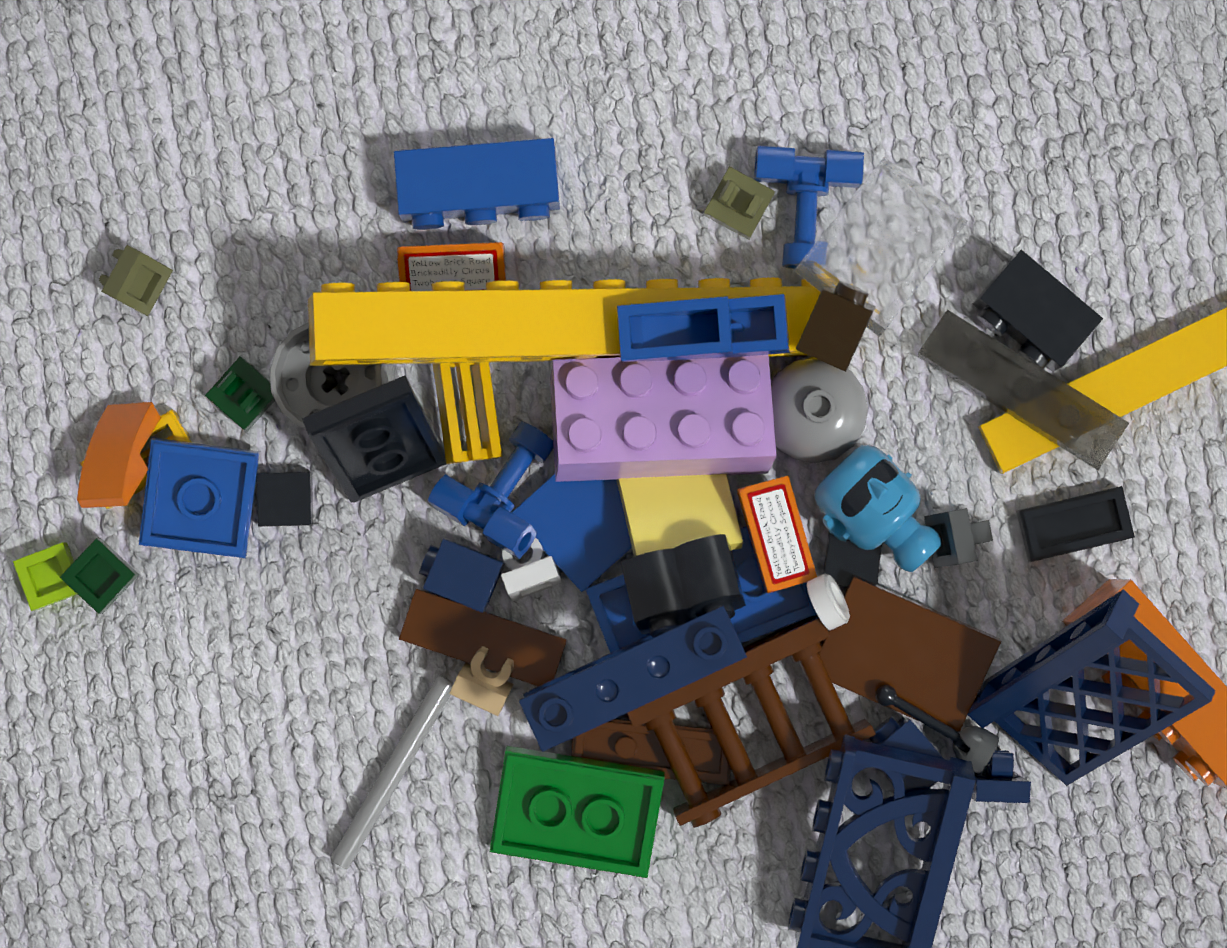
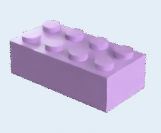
(661, 417)

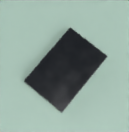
(376, 439)

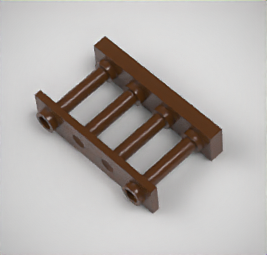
(802, 644)

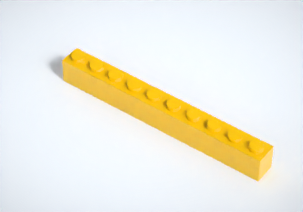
(505, 321)

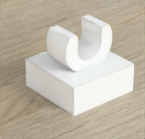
(530, 576)

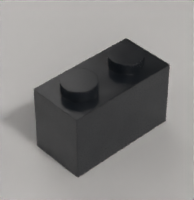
(1036, 312)

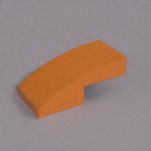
(113, 455)

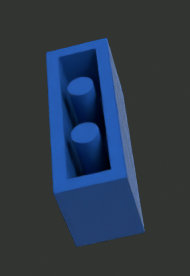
(477, 182)

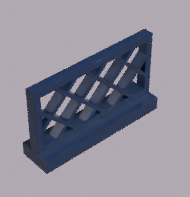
(1083, 644)

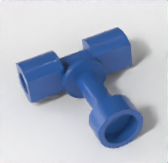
(807, 180)
(489, 505)

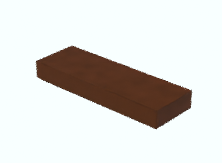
(462, 631)
(623, 744)

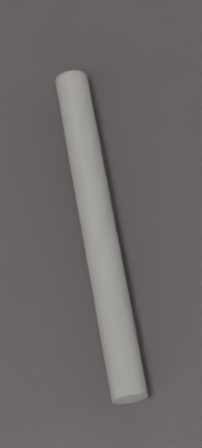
(392, 772)

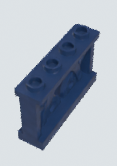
(939, 808)

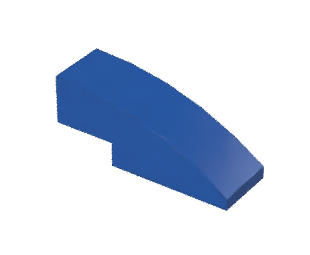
(703, 328)

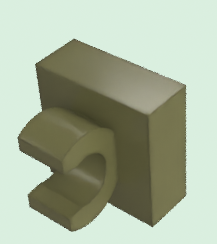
(739, 203)
(135, 279)

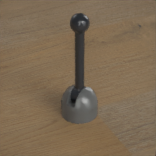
(969, 744)

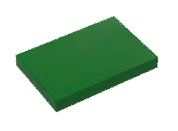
(577, 811)

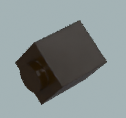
(836, 325)

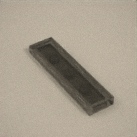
(1023, 389)

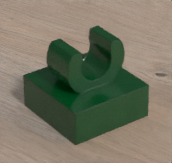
(242, 394)
(99, 575)

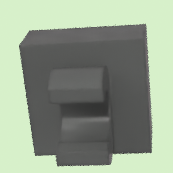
(957, 537)

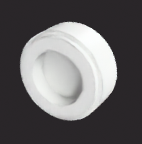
(828, 601)

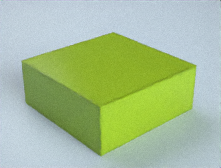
(41, 576)

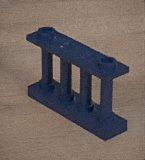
(630, 678)

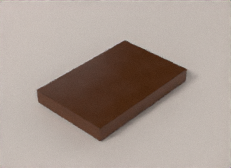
(912, 648)

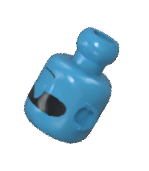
(874, 504)

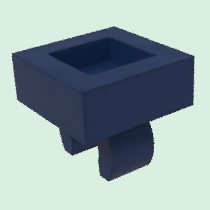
(999, 783)

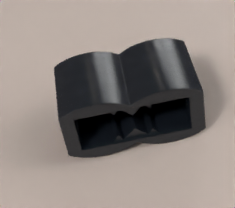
(682, 584)

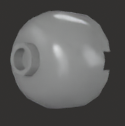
(817, 410)

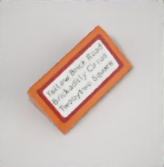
(466, 263)
(776, 534)

